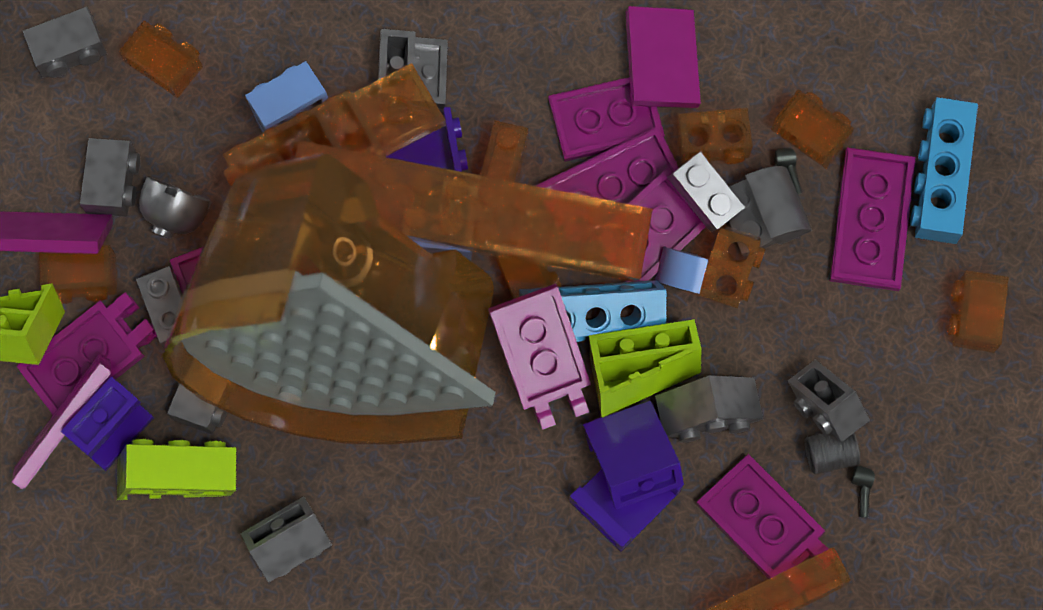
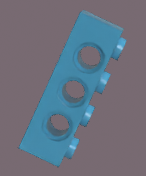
(959, 121)
(611, 298)

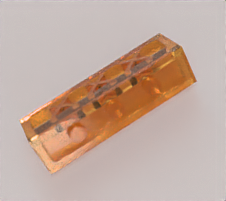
(793, 587)

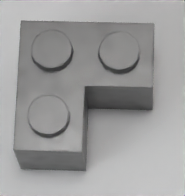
(709, 406)

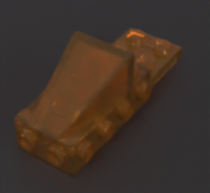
(367, 121)

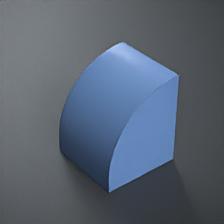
(681, 269)

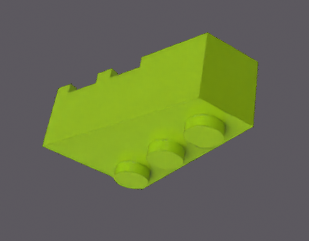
(28, 324)
(642, 362)
(176, 469)

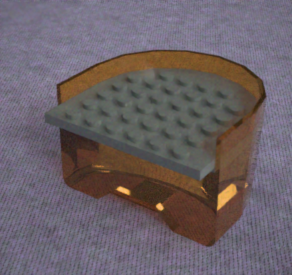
(329, 315)

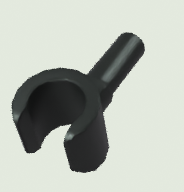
(787, 158)
(863, 477)

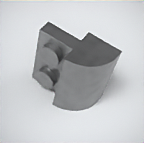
(426, 54)
(770, 208)

